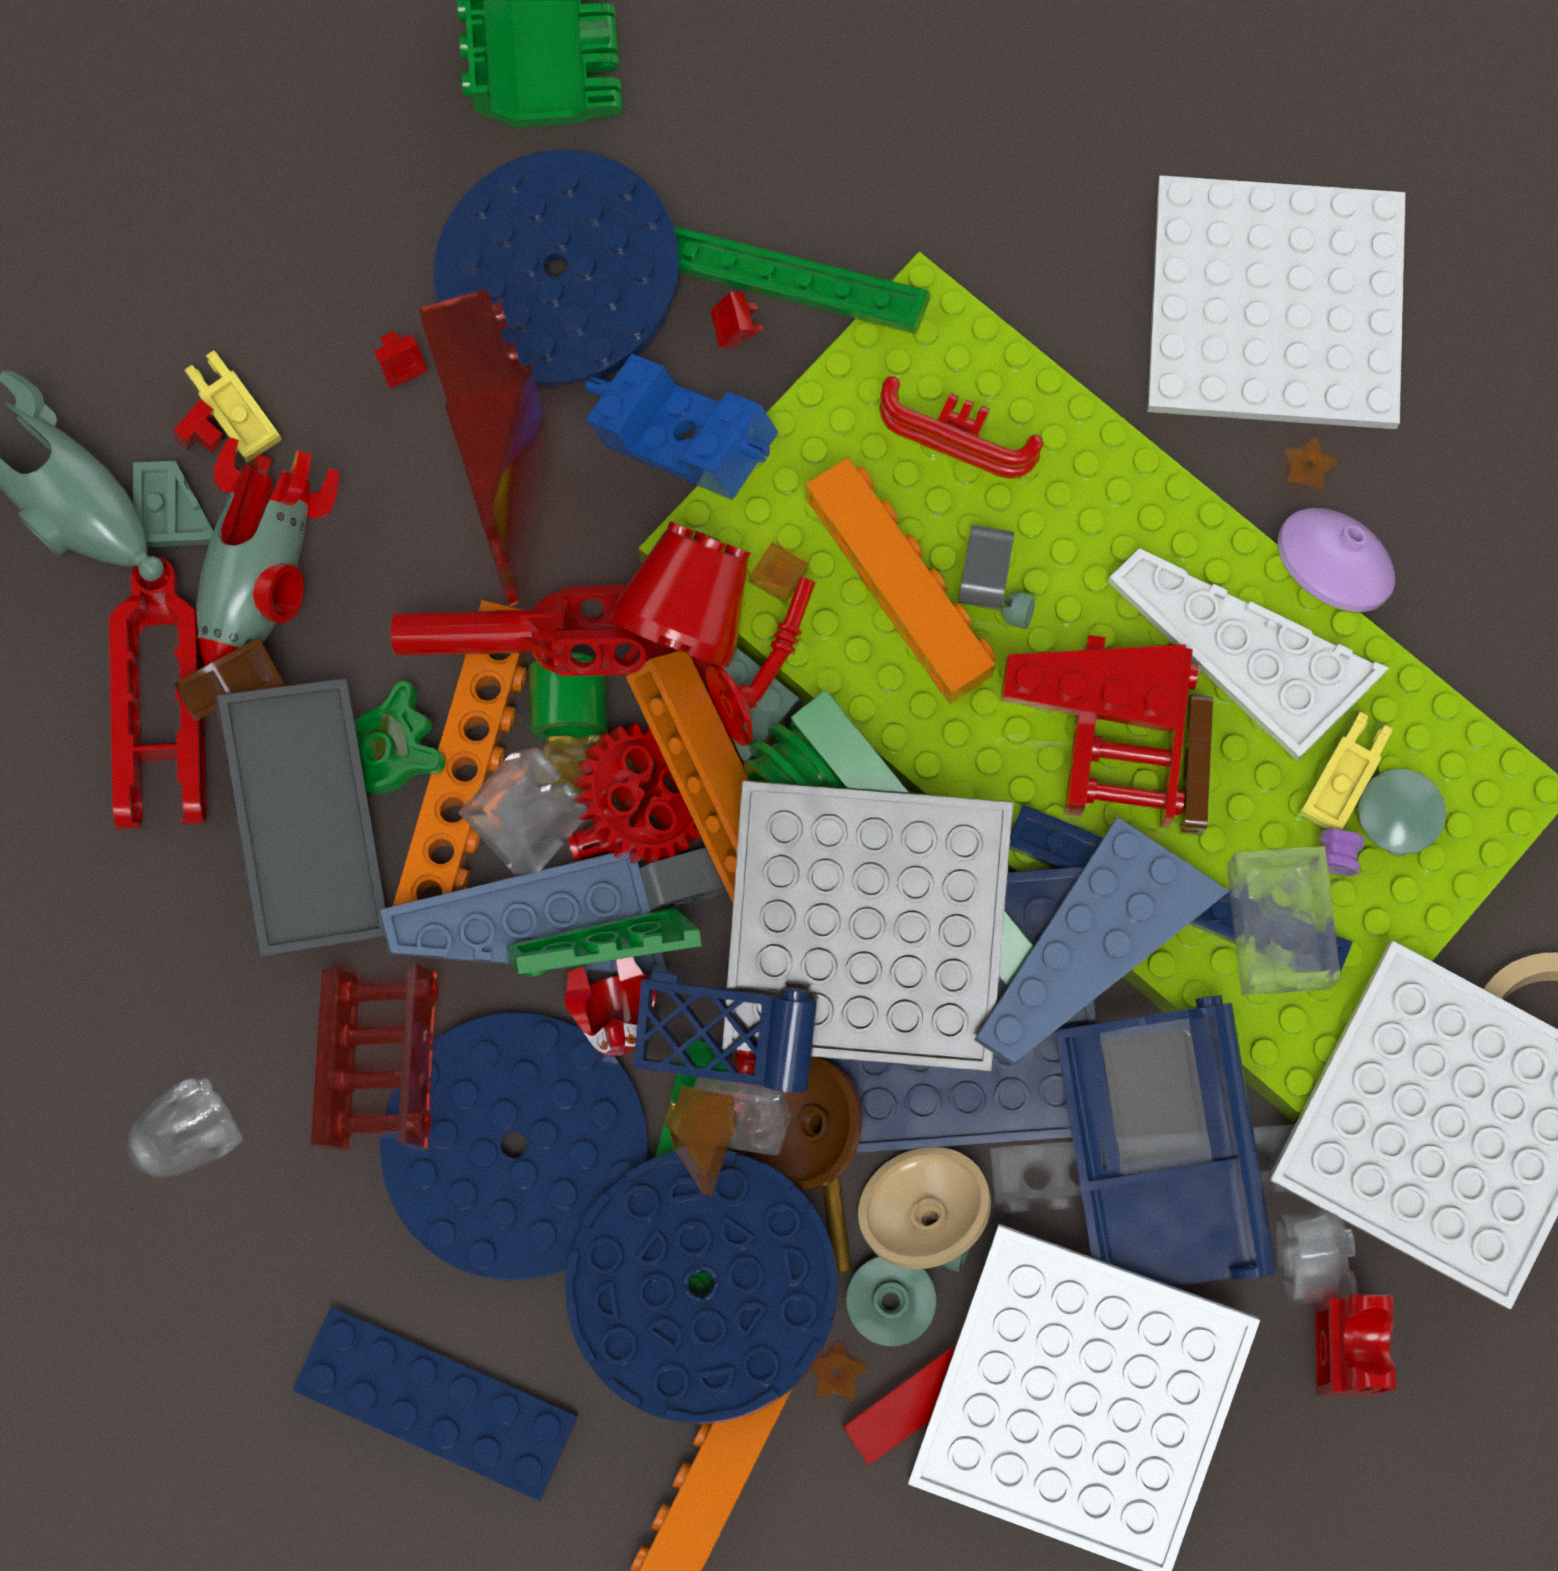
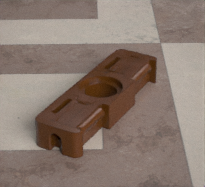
(1197, 765)

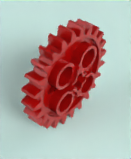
(609, 775)

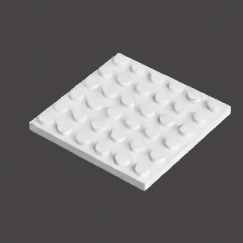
(1277, 302)
(1436, 1126)
(1083, 1401)

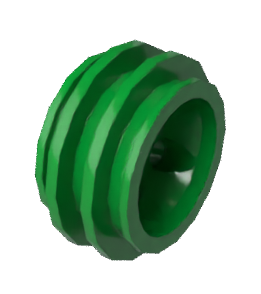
(789, 760)

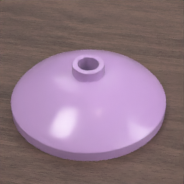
(1336, 559)

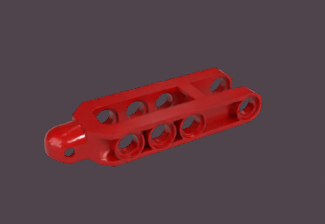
(153, 605)

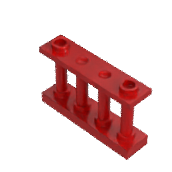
(1090, 747)

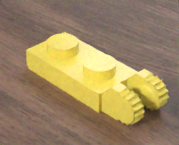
(235, 409)
(1344, 777)

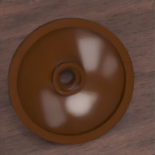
(813, 1155)

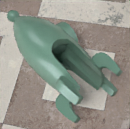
(73, 496)

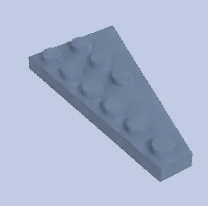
(1111, 920)

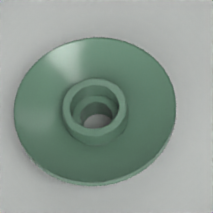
(884, 1326)

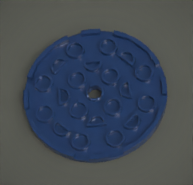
(575, 211)
(499, 1080)
(691, 1353)

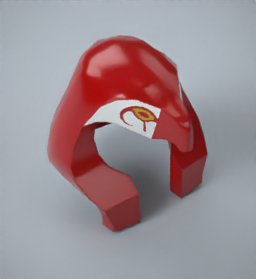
(608, 1007)

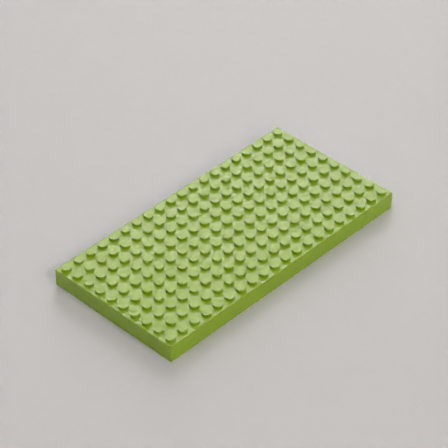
(1075, 523)

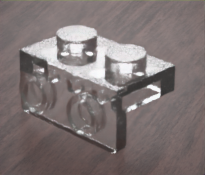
(760, 1115)

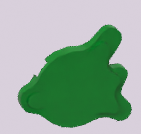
(391, 770)

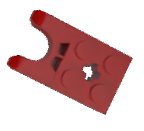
(1354, 1346)

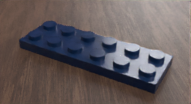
(435, 1404)

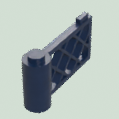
(783, 1036)

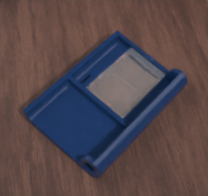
(1176, 1142)

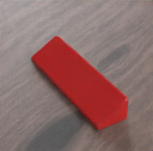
(899, 1412)

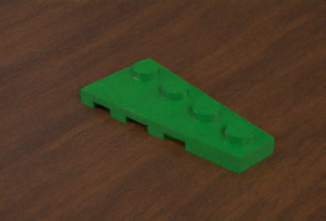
(617, 939)

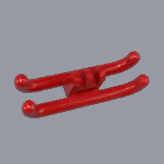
(957, 434)

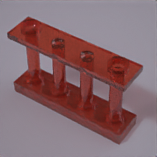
(336, 1050)

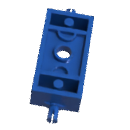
(648, 413)

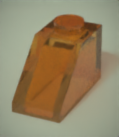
(701, 1133)

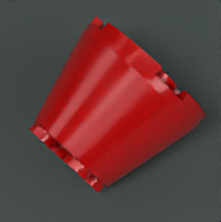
(687, 595)

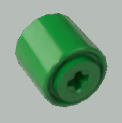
(566, 703)

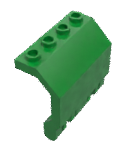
(535, 60)

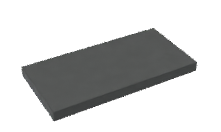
(301, 816)

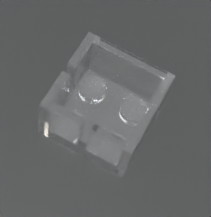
(515, 813)

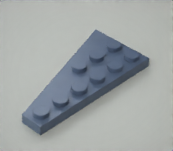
(485, 918)

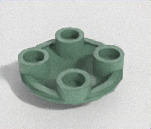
(1401, 811)

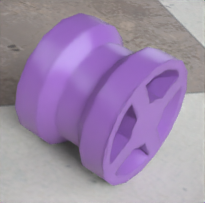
(1342, 851)

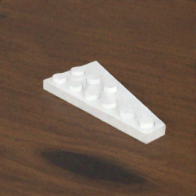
(1259, 659)

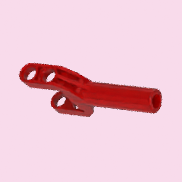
(537, 631)

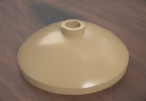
(919, 1189)

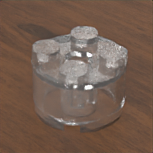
(1315, 1256)

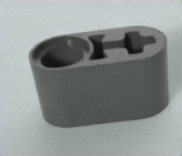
(986, 567)
(681, 880)

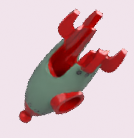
(255, 551)

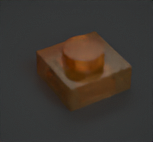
(778, 572)

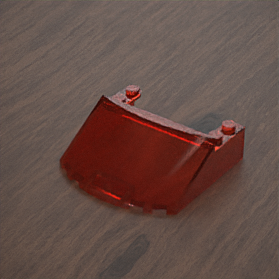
(495, 425)

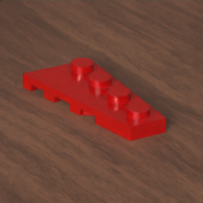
(1106, 684)

